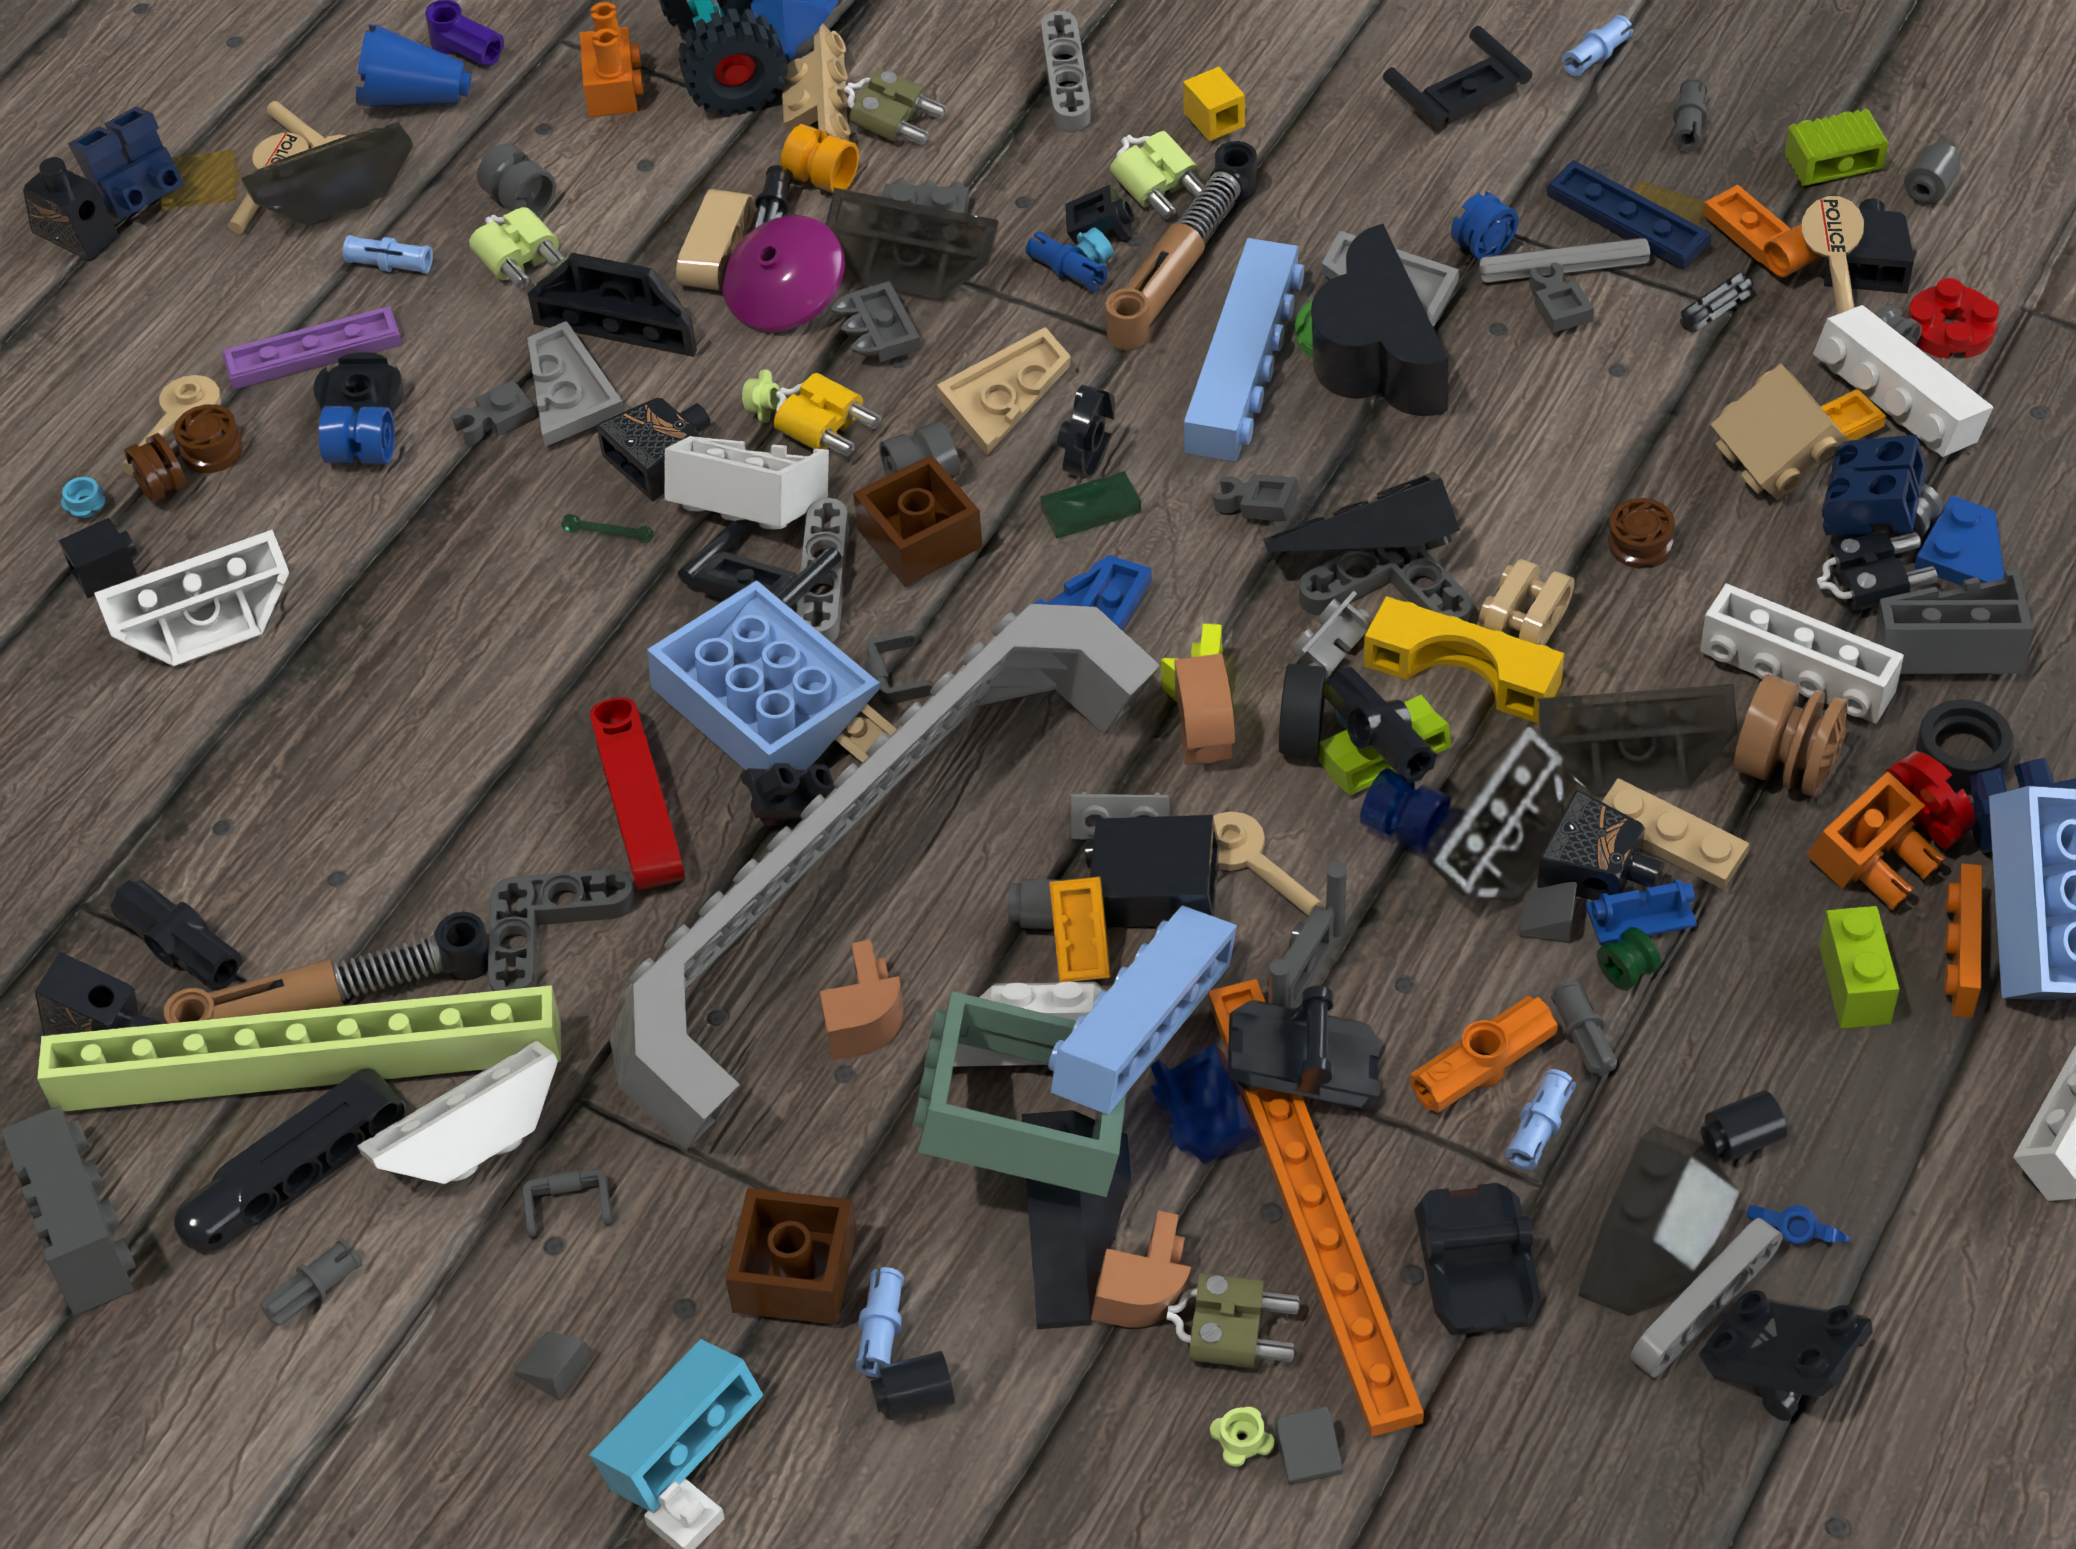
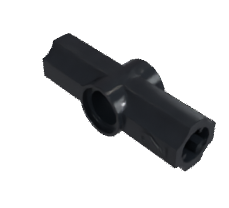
(1379, 725)
(176, 934)

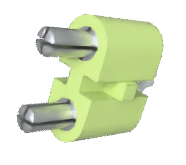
(1155, 169)
(515, 243)

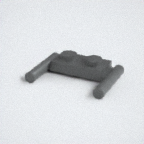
(1310, 942)

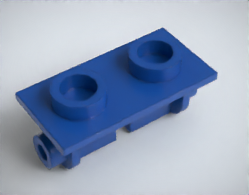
(1652, 911)

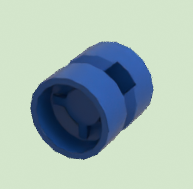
(353, 435)

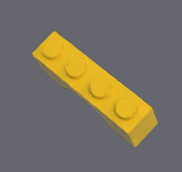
(1412, 638)

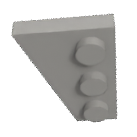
(1431, 279)
(568, 385)

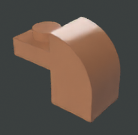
(1204, 709)
(863, 1014)
(1139, 1289)

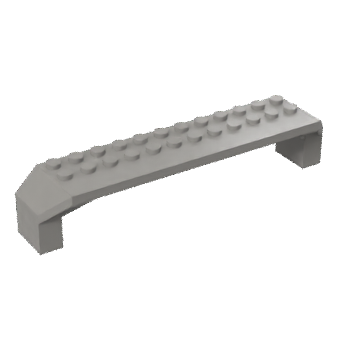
(1031, 653)

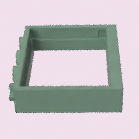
(999, 1141)

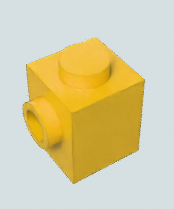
(1214, 103)

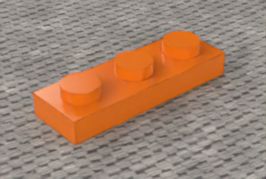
(1964, 940)

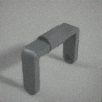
(876, 668)
(563, 1183)

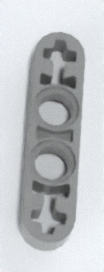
(1065, 70)
(815, 540)
(1706, 1297)

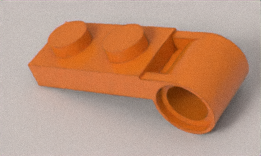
(1759, 231)

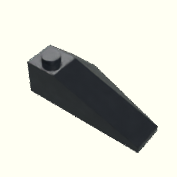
(1401, 517)
(1071, 1231)

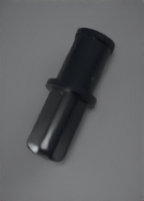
(772, 200)

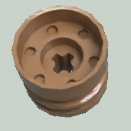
(1791, 735)

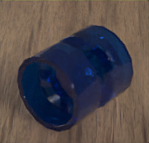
(1399, 807)

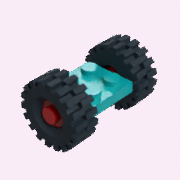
(729, 56)

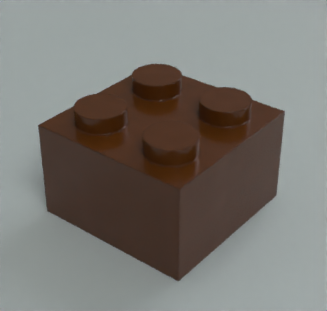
(918, 520)
(791, 1256)

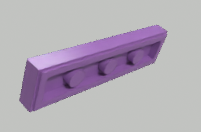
(310, 347)

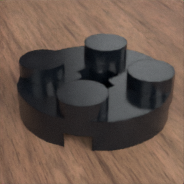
(355, 370)
(1085, 436)

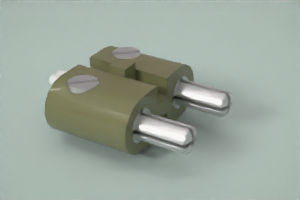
(889, 105)
(1229, 1321)

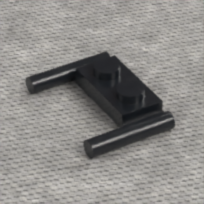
(1467, 89)
(726, 574)

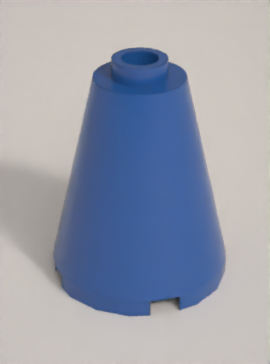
(407, 72)

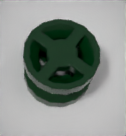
(1628, 958)

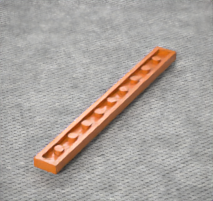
(1327, 1243)

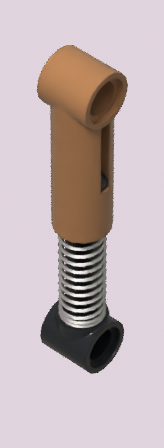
(1157, 278)
(457, 948)

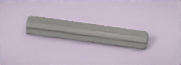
(1571, 259)

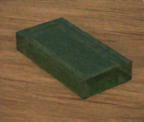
(1090, 504)

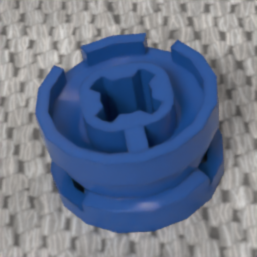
(1485, 226)

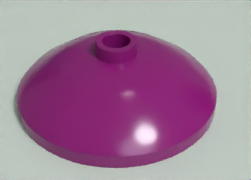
(791, 286)

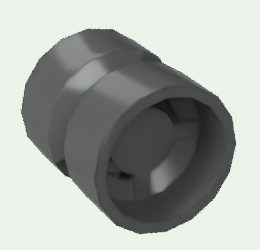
(516, 179)
(927, 440)

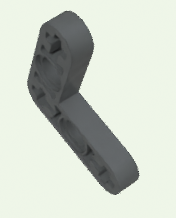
(1383, 569)
(536, 909)

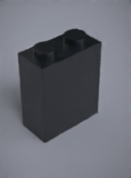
(1154, 867)

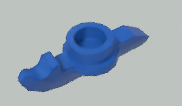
(1797, 1224)

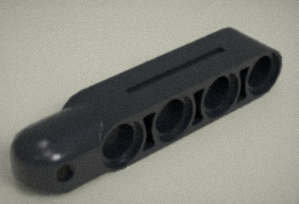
(288, 1161)

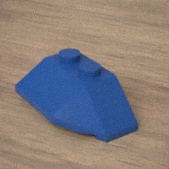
(793, 19)

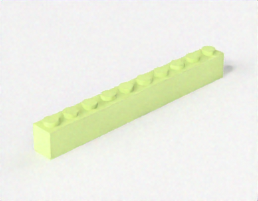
(294, 1048)

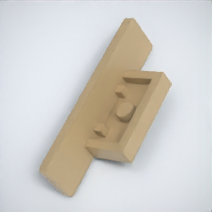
(817, 87)

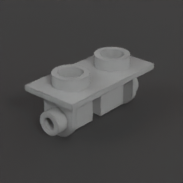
(1340, 625)
(1089, 807)

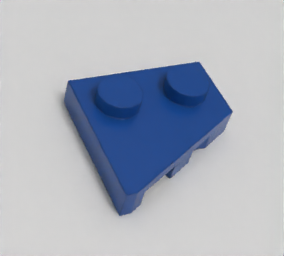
(1963, 544)
(1110, 585)

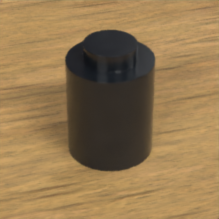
(1744, 1126)
(913, 1386)

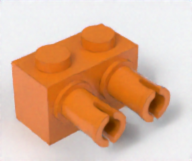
(609, 65)
(1875, 823)

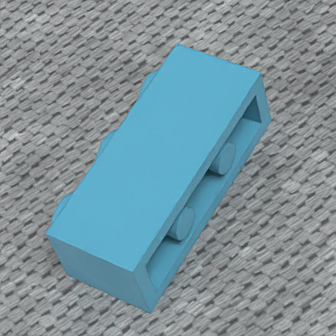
(676, 1424)

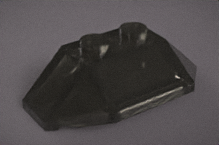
(332, 175)
(909, 244)
(1639, 735)
(1501, 821)
(1659, 1224)

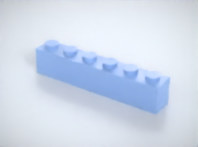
(1243, 350)
(1141, 1010)

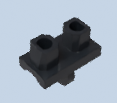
(785, 792)

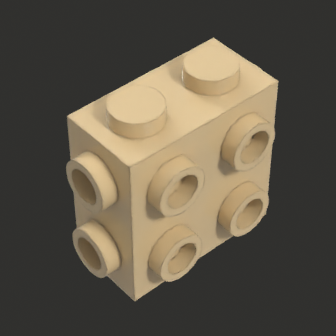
(1777, 433)

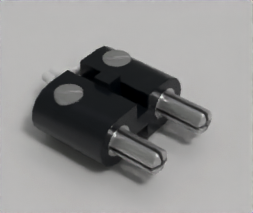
(1871, 571)

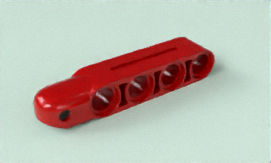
(636, 794)

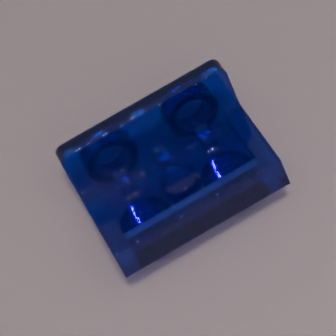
(1203, 1105)

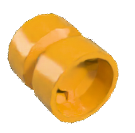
(819, 157)

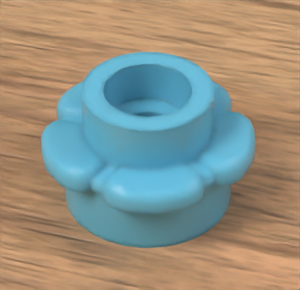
(1095, 246)
(82, 497)

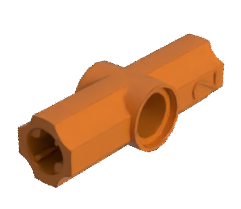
(1463, 1069)

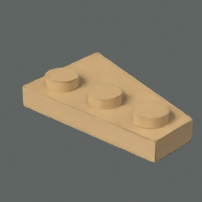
(1004, 387)

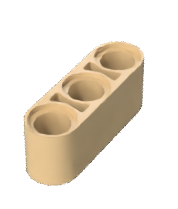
(715, 233)

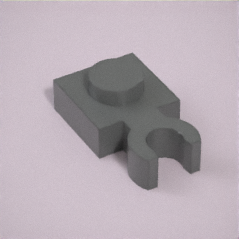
(1559, 302)
(496, 410)
(1261, 499)

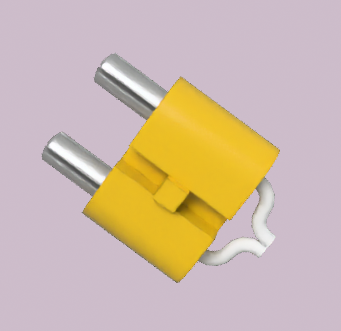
(820, 412)

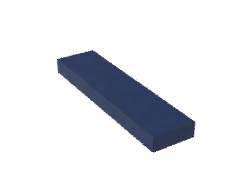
(1628, 214)

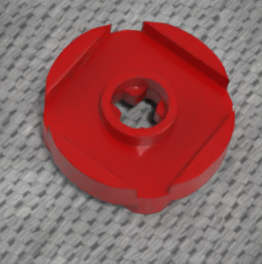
(1952, 300)
(1945, 814)

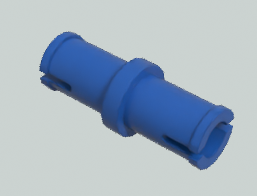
(1066, 261)

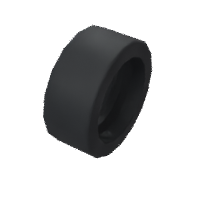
(1302, 710)
(1969, 718)

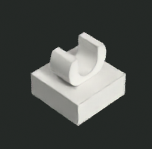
(684, 1516)

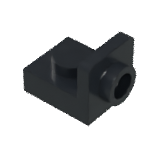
(1099, 210)

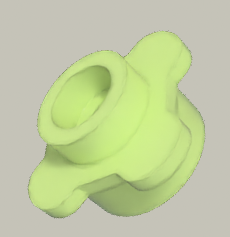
(760, 396)
(1237, 1421)

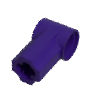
(455, 33)

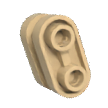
(1515, 591)

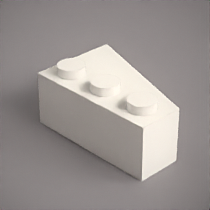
(742, 482)

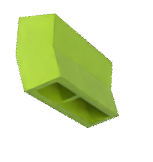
(1357, 768)

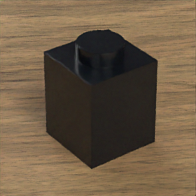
(99, 556)

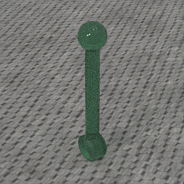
(572, 523)

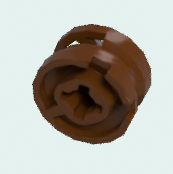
(208, 439)
(155, 468)
(1641, 534)

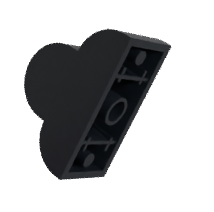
(1376, 333)

